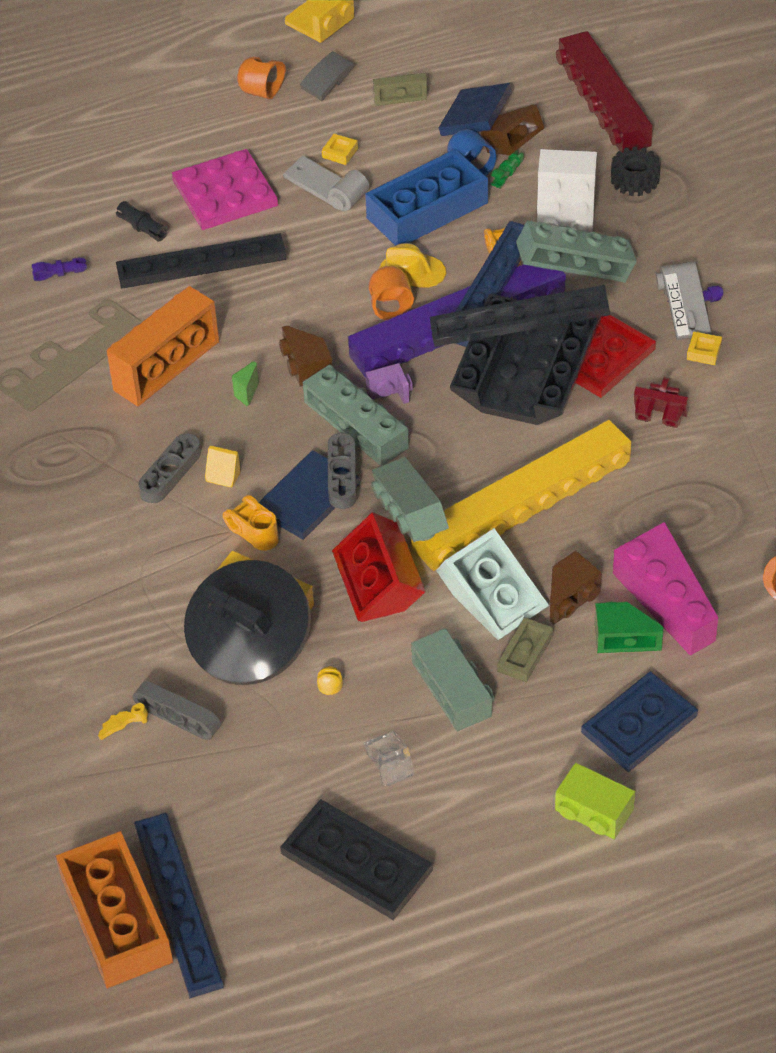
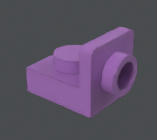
(388, 381)

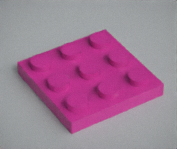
(224, 189)

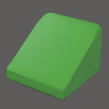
(245, 383)

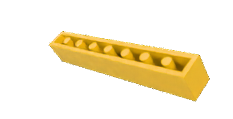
(528, 491)

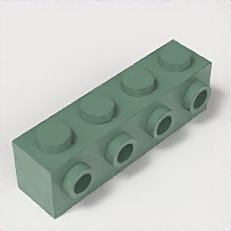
(576, 251)
(356, 414)
(409, 500)

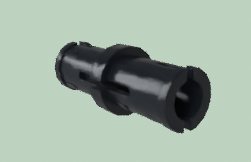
(141, 221)

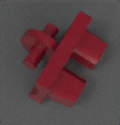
(663, 399)

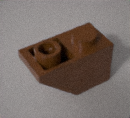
(305, 353)
(572, 585)

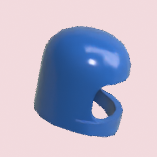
(469, 145)

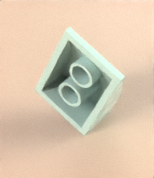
(492, 584)

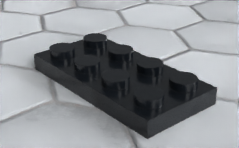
(356, 859)

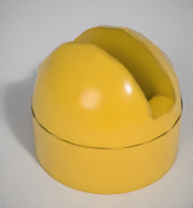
(329, 680)

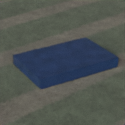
(475, 109)
(302, 496)
(639, 721)

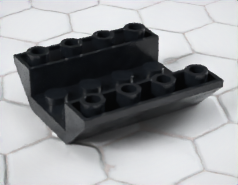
(524, 372)

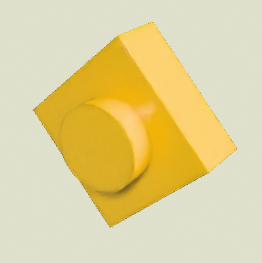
(339, 149)
(704, 348)

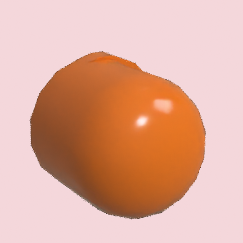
(253, 77)
(390, 284)

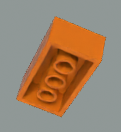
(163, 345)
(114, 909)

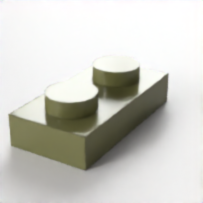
(400, 89)
(525, 649)

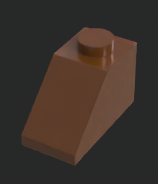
(513, 129)

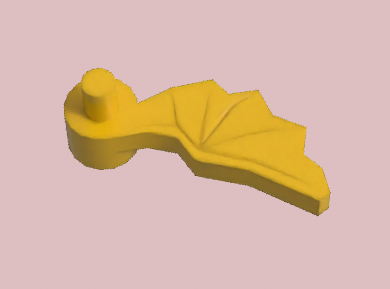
(119, 721)

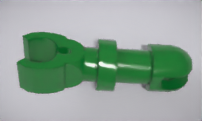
(506, 169)

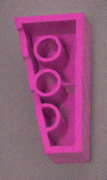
(667, 587)

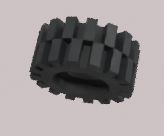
(635, 161)

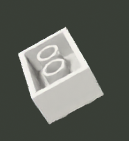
(567, 188)

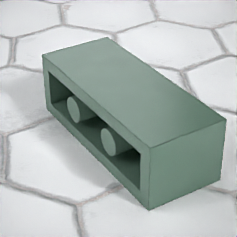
(452, 679)

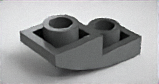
(326, 74)

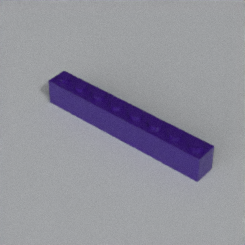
(411, 333)

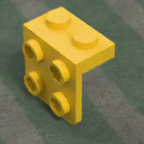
(321, 17)

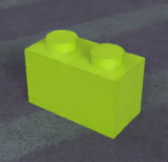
(594, 801)

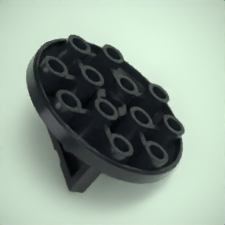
(247, 622)

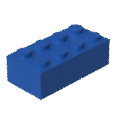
(426, 198)

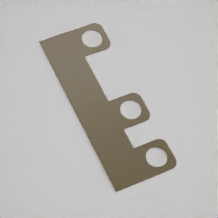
(70, 365)

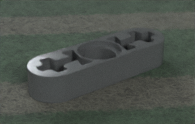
(348, 479)
(168, 480)
(177, 710)

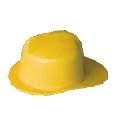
(420, 269)

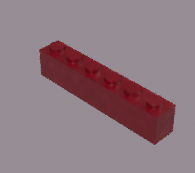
(604, 92)

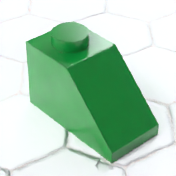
(625, 629)

